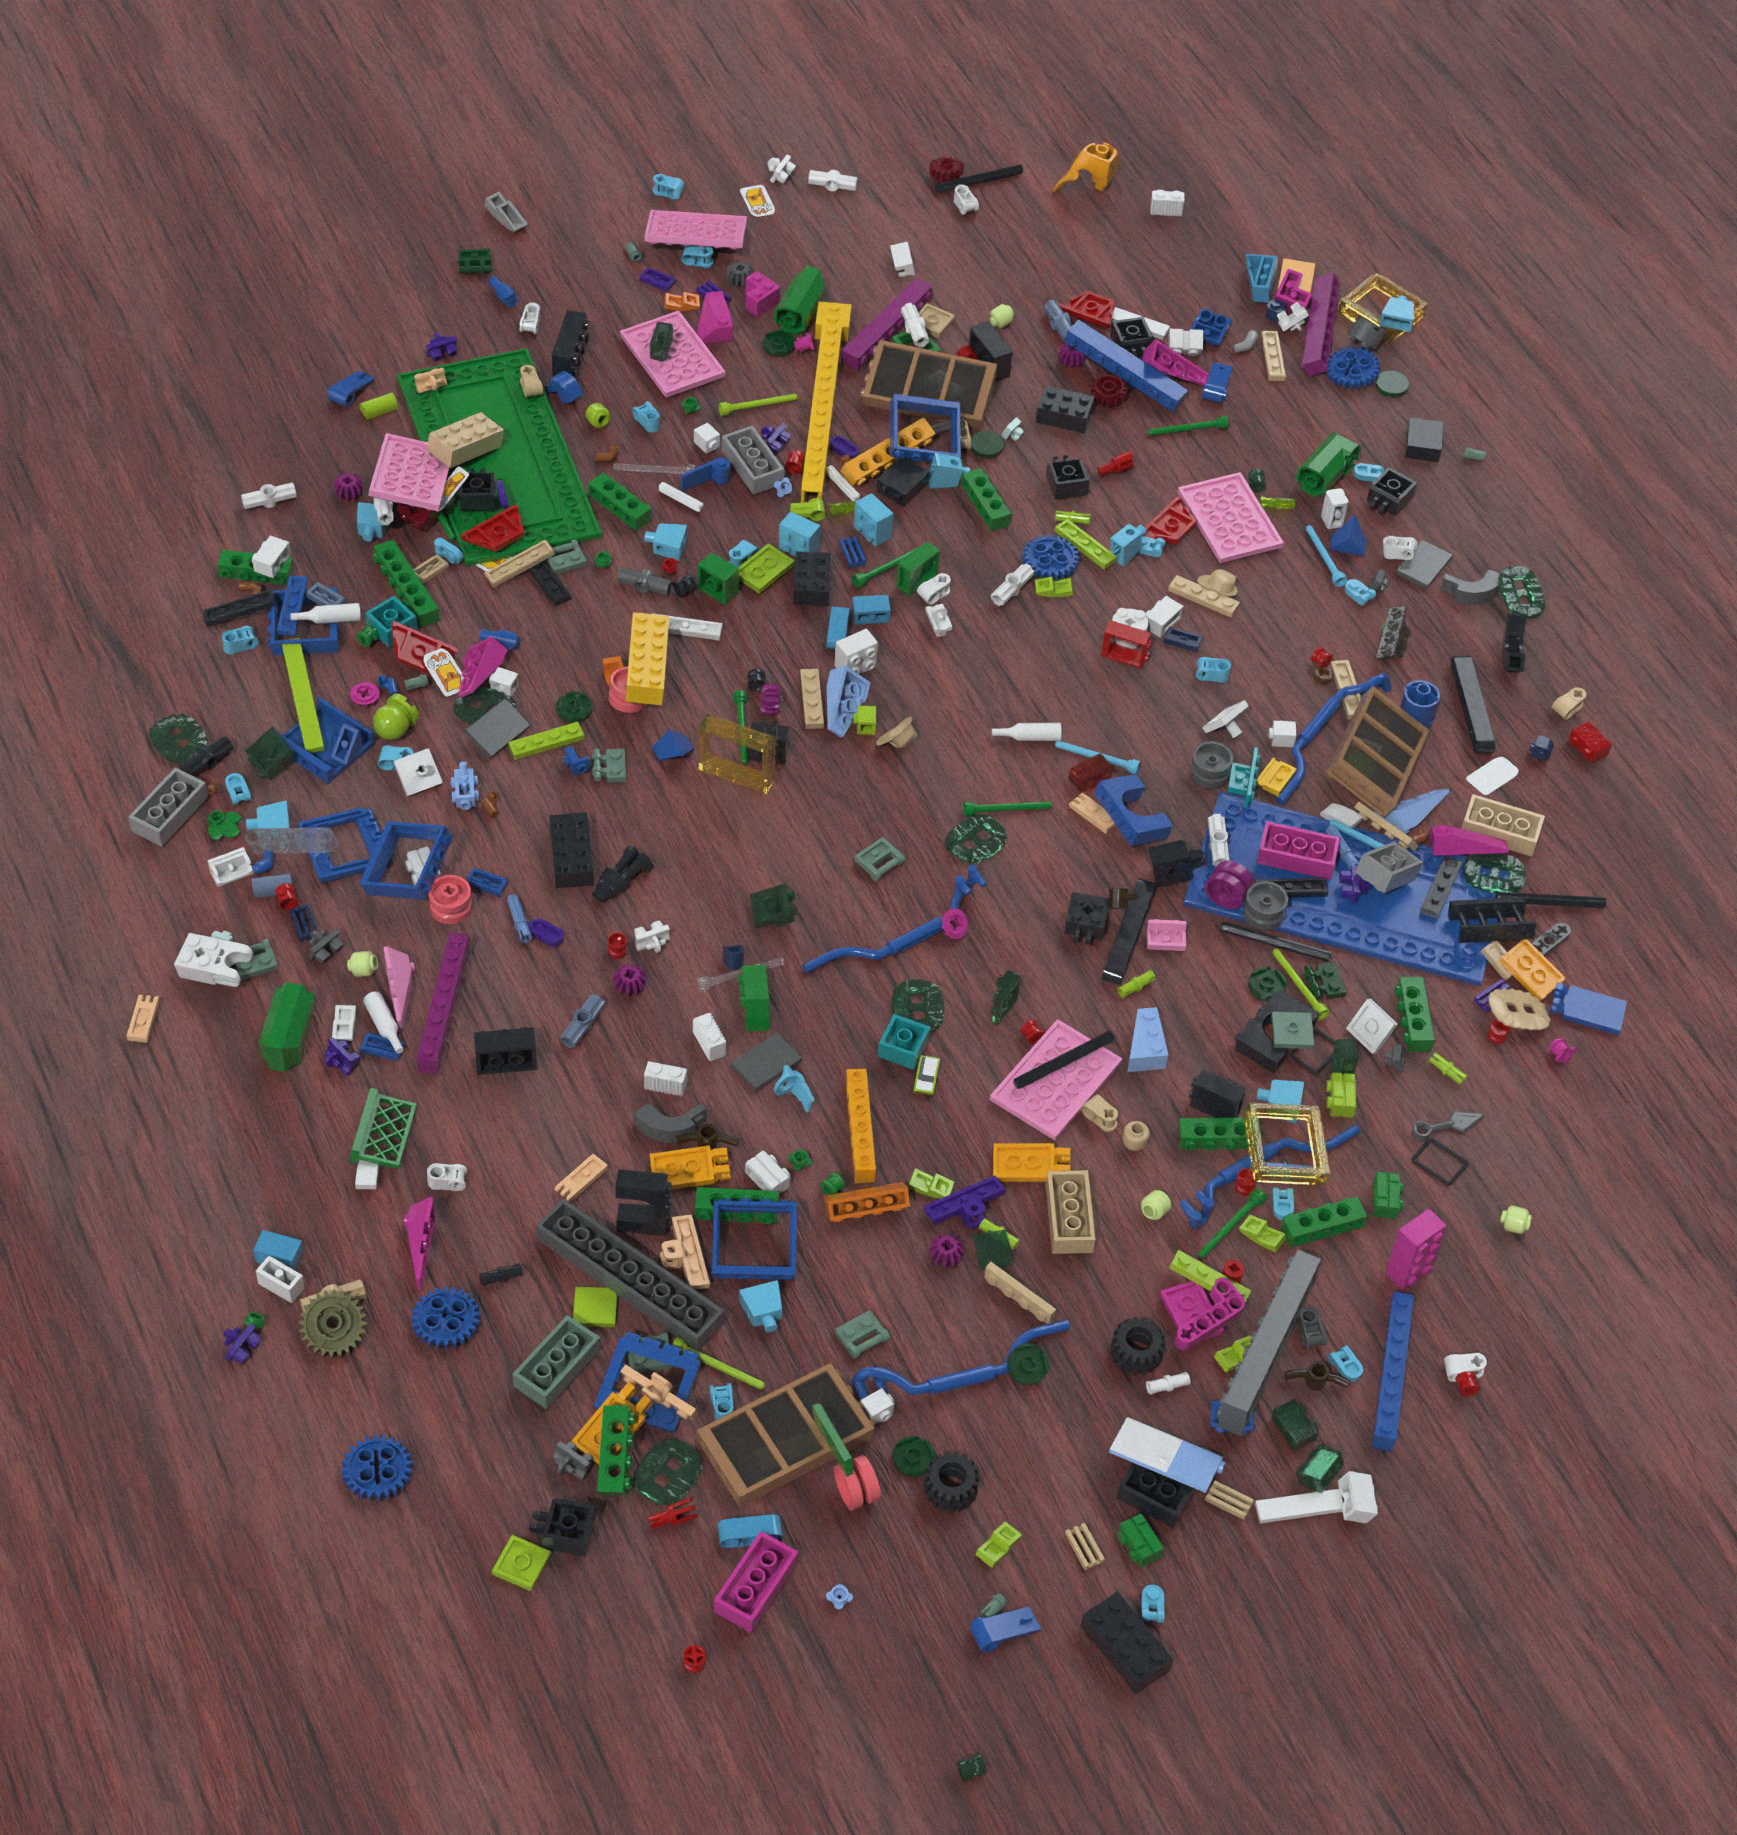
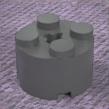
(1366, 333)

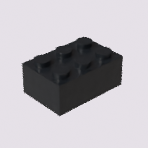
(991, 348)
(1065, 409)
(812, 578)
(505, 1051)
(1155, 1494)

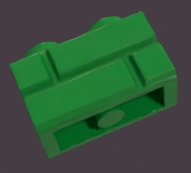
(1387, 1195)
(1140, 1541)

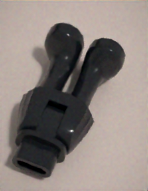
(612, 882)

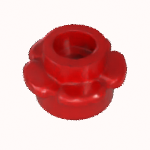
(670, 566)

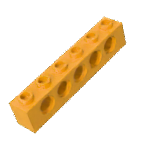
(852, 471)
(860, 1126)

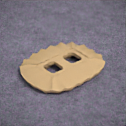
(1521, 1019)

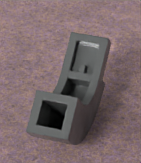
(1472, 592)
(666, 1128)

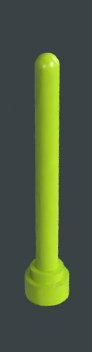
(726, 408)
(1319, 1007)
(679, 1342)

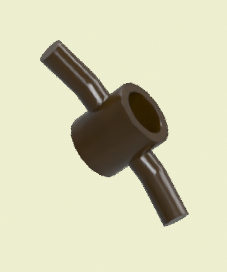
(1119, 898)
(710, 1131)
(1314, 1382)

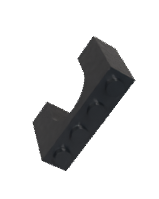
(1253, 1041)
(646, 1187)

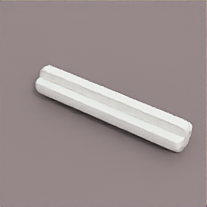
(842, 483)
(681, 497)

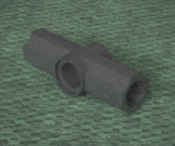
(644, 581)

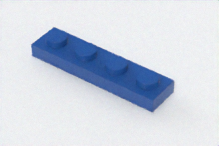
(292, 603)

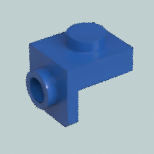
(576, 765)

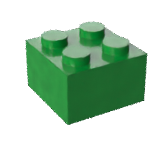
(718, 578)

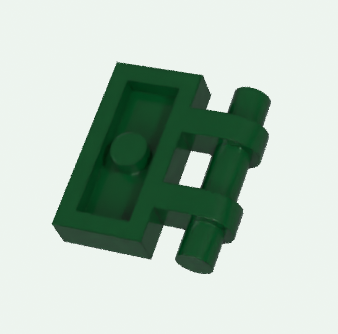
(474, 257)
(1330, 981)

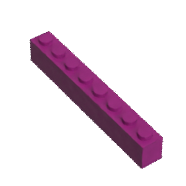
(885, 324)
(1321, 324)
(443, 1003)

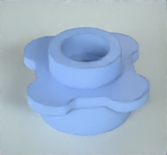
(786, 483)
(843, 1592)

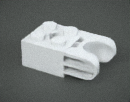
(210, 960)

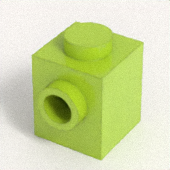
(865, 720)

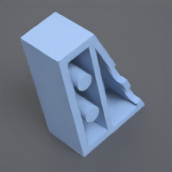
(1148, 1042)

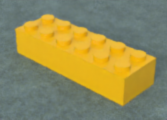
(647, 659)

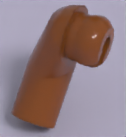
(609, 456)
(250, 586)
(212, 787)
(1420, 836)

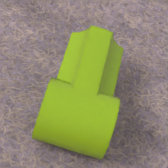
(812, 509)

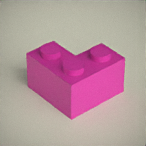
(1289, 290)
(760, 293)

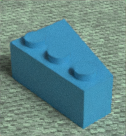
(1261, 275)

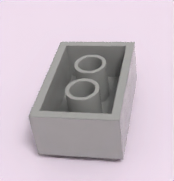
(1388, 867)

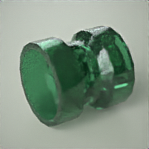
(1257, 480)
(974, 1766)

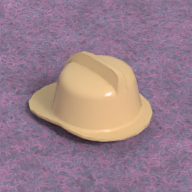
(1220, 582)
(900, 735)

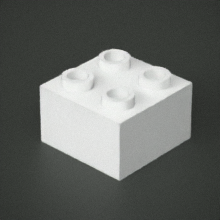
(857, 652)

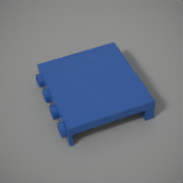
(320, 762)

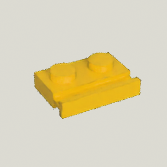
(1275, 776)

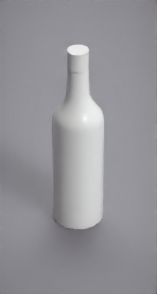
(330, 614)
(1031, 732)
(383, 1018)

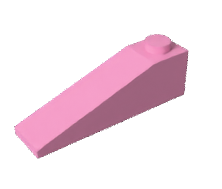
(400, 981)

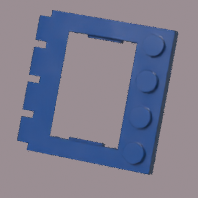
(369, 831)
(657, 1415)

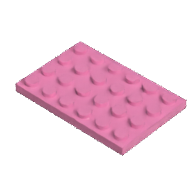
(695, 229)
(688, 359)
(408, 473)
(1230, 517)
(1057, 1097)

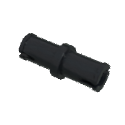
(500, 1274)

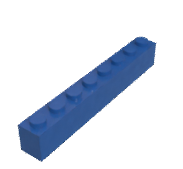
(1126, 366)
(1392, 1371)

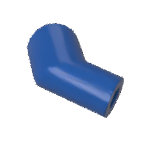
(388, 683)
(265, 864)

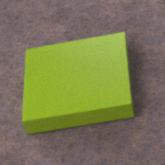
(595, 1306)
(521, 1563)

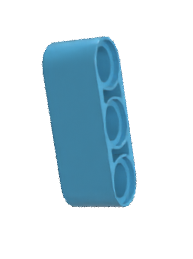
(837, 626)
(744, 1530)

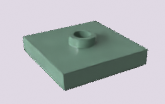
(1292, 1030)

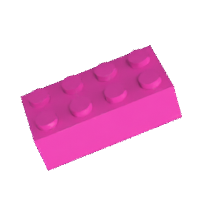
(1298, 850)
(1415, 1249)
(755, 1582)

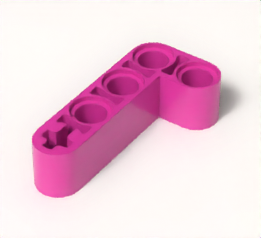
(1207, 1319)

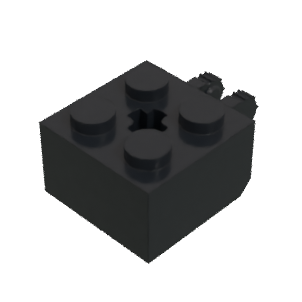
(1131, 335)
(1067, 477)
(478, 491)
(1391, 492)
(781, 736)
(1174, 862)
(1086, 916)
(566, 1527)

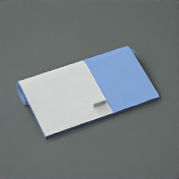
(1167, 1454)

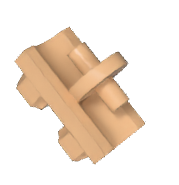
(430, 380)

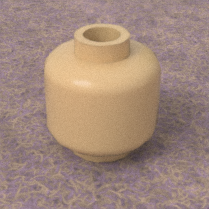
(1136, 1135)

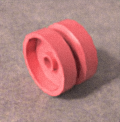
(617, 693)
(450, 899)
(860, 1485)

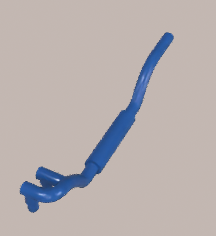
(1319, 720)
(908, 939)
(1230, 1173)
(952, 1380)

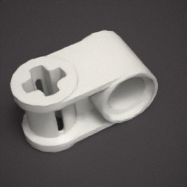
(965, 199)
(530, 318)
(1397, 547)
(935, 588)
(447, 1177)
(1458, 1363)

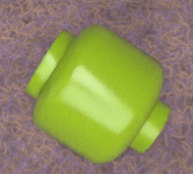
(598, 415)

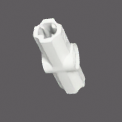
(832, 180)
(915, 325)
(268, 495)
(384, 510)
(1012, 584)
(1218, 839)

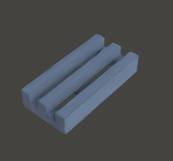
(323, 599)

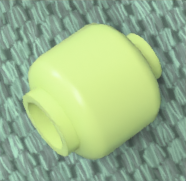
(1001, 316)
(362, 964)
(1156, 1205)
(1516, 1219)

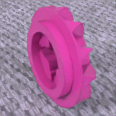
(362, 689)
(959, 919)

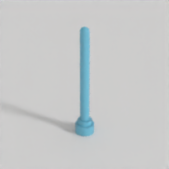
(1338, 577)
(1132, 765)
(1355, 834)

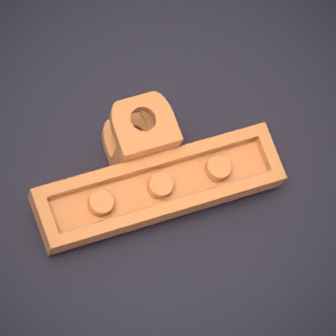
(685, 1253)
(659, 1391)

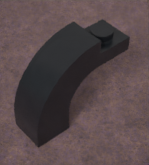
(1512, 646)

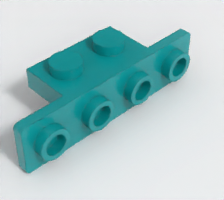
(1242, 780)

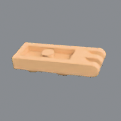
(1092, 812)
(142, 1019)
(581, 1177)

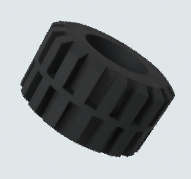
(1137, 1331)
(951, 1466)

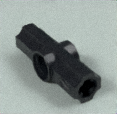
(207, 756)

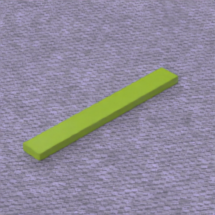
(303, 697)

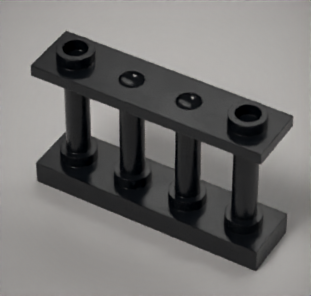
(1491, 908)

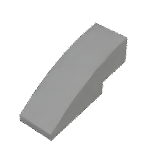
(505, 212)

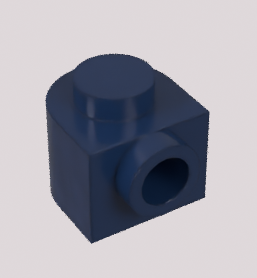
(1273, 308)
(1541, 748)
(733, 956)

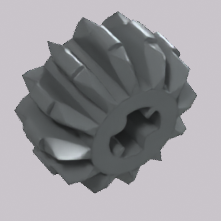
(738, 273)

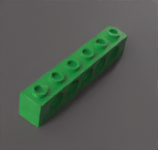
(406, 583)

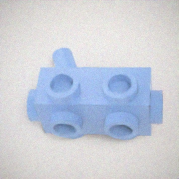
(464, 785)

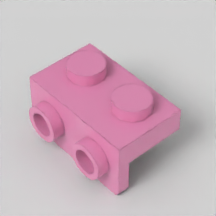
(1166, 935)

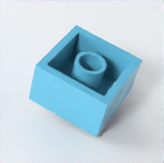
(873, 520)
(798, 534)

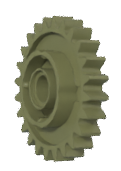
(329, 1308)

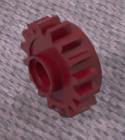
(946, 169)
(1109, 390)

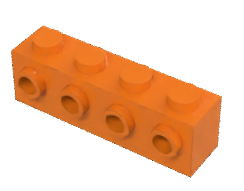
(866, 1201)

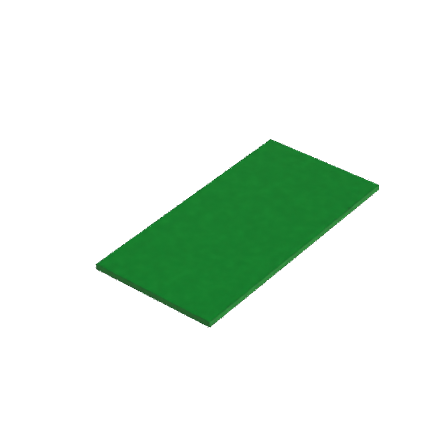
(530, 462)

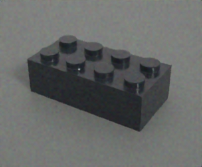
(570, 343)
(571, 850)
(1126, 1642)

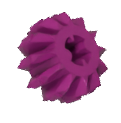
(1071, 356)
(348, 486)
(770, 699)
(630, 979)
(946, 1250)

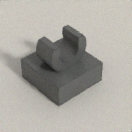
(1378, 581)
(1396, 1058)

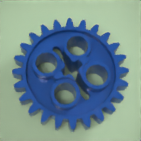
(1353, 367)
(1051, 557)
(445, 1318)
(398, 1465)

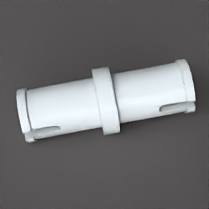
(1168, 1383)

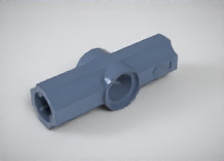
(1058, 320)
(582, 1021)

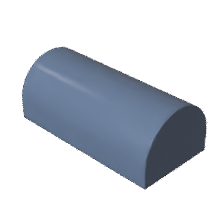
(267, 885)

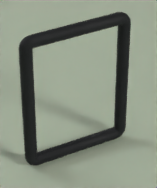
(1305, 1065)
(1466, 1163)

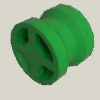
(367, 636)
(832, 1184)

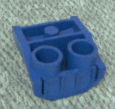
(1213, 326)

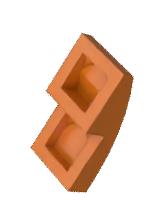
(681, 303)

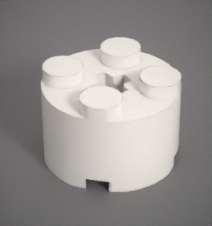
(1132, 618)

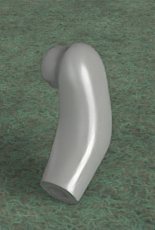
(1247, 344)

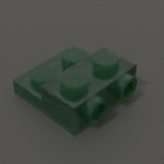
(269, 753)
(773, 906)
(1005, 995)

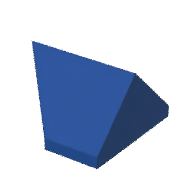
(1349, 538)
(346, 743)
(672, 745)

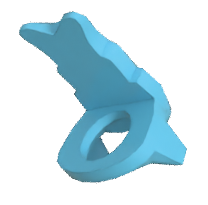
(796, 1085)

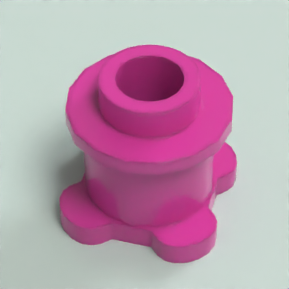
(804, 343)
(1561, 1050)

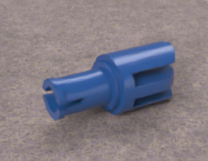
(503, 292)
(508, 639)

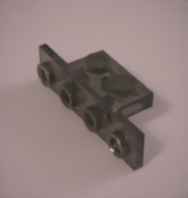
(1394, 635)

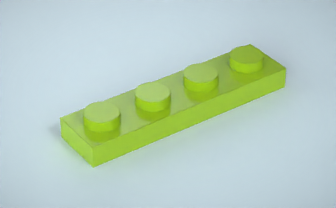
(1085, 544)
(546, 740)
(1201, 1273)

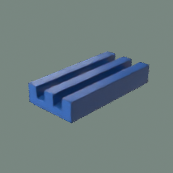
(849, 542)
(485, 884)
(380, 1049)

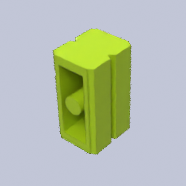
(1341, 1095)

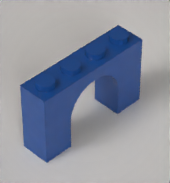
(1135, 828)

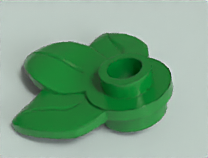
(225, 825)

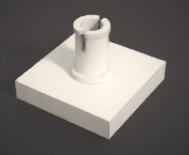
(1226, 718)
(417, 772)
(1371, 1026)

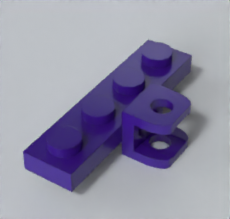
(967, 1202)

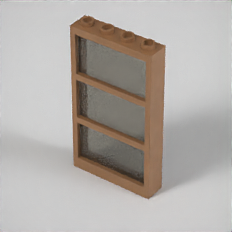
(929, 375)
(1377, 751)
(777, 1434)

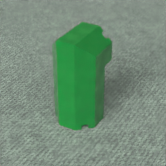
(800, 301)
(1327, 464)
(286, 1026)

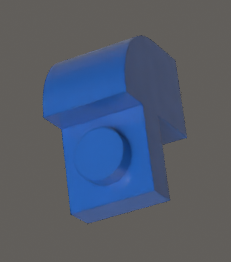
(565, 386)

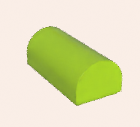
(379, 406)

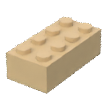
(465, 439)
(1505, 822)
(1070, 1212)

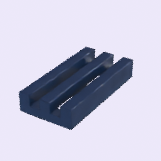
(1183, 641)
(307, 934)

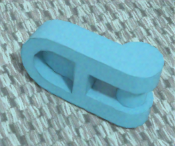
(1367, 472)
(1152, 546)
(447, 550)
(1359, 591)
(236, 783)
(1282, 1207)
(1350, 1369)
(1152, 1598)

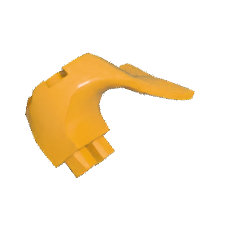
(1099, 160)

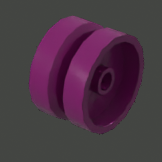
(1229, 884)

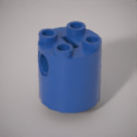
(1421, 701)

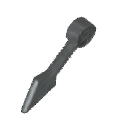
(1458, 1120)

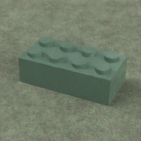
(556, 1362)

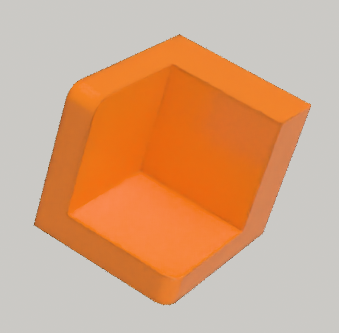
(610, 665)

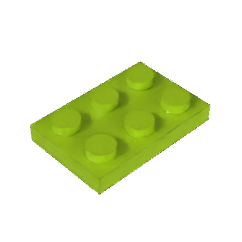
(764, 568)

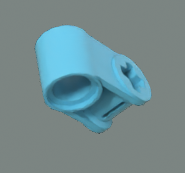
(668, 187)
(697, 255)
(647, 417)
(742, 553)
(238, 640)
(1215, 669)
(390, 754)
(721, 1400)

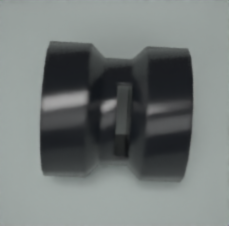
(684, 585)

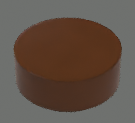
(1323, 675)

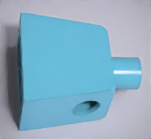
(1398, 314)
(945, 471)
(368, 522)
(668, 540)
(1127, 543)
(270, 816)
(1282, 1093)
(762, 1305)

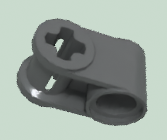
(1311, 1332)

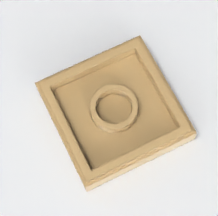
(936, 320)

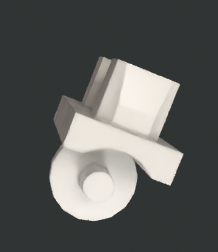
(775, 165)
(1294, 320)
(939, 619)
(652, 939)

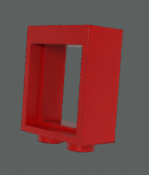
(1123, 654)

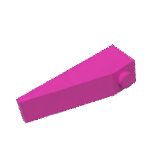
(715, 319)
(1170, 362)
(480, 663)
(1457, 841)
(420, 1229)

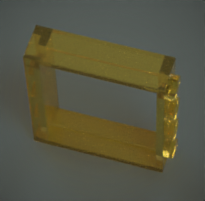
(1390, 289)
(731, 770)
(1262, 1173)

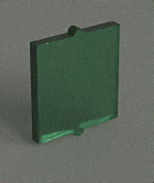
(993, 1248)

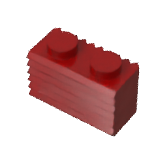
(1590, 742)

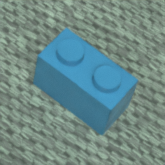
(871, 609)
(280, 1247)

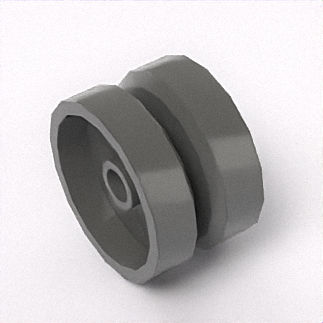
(1211, 764)
(1265, 905)

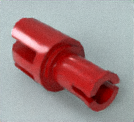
(1117, 464)
(670, 1515)

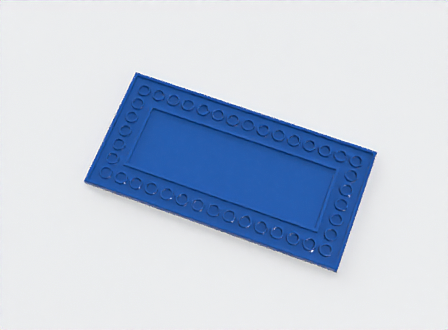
(1380, 922)

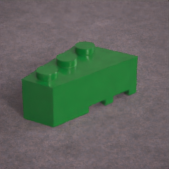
(754, 997)

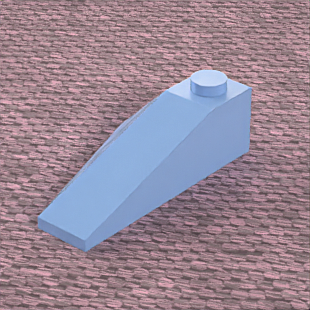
(844, 694)
(1413, 811)

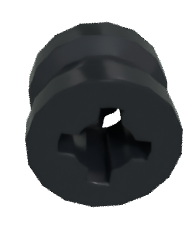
(756, 679)

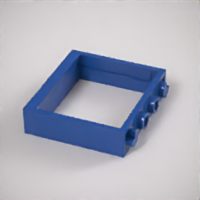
(923, 405)
(309, 646)
(382, 853)
(754, 1272)

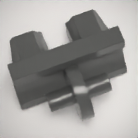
(318, 951)
(570, 1461)

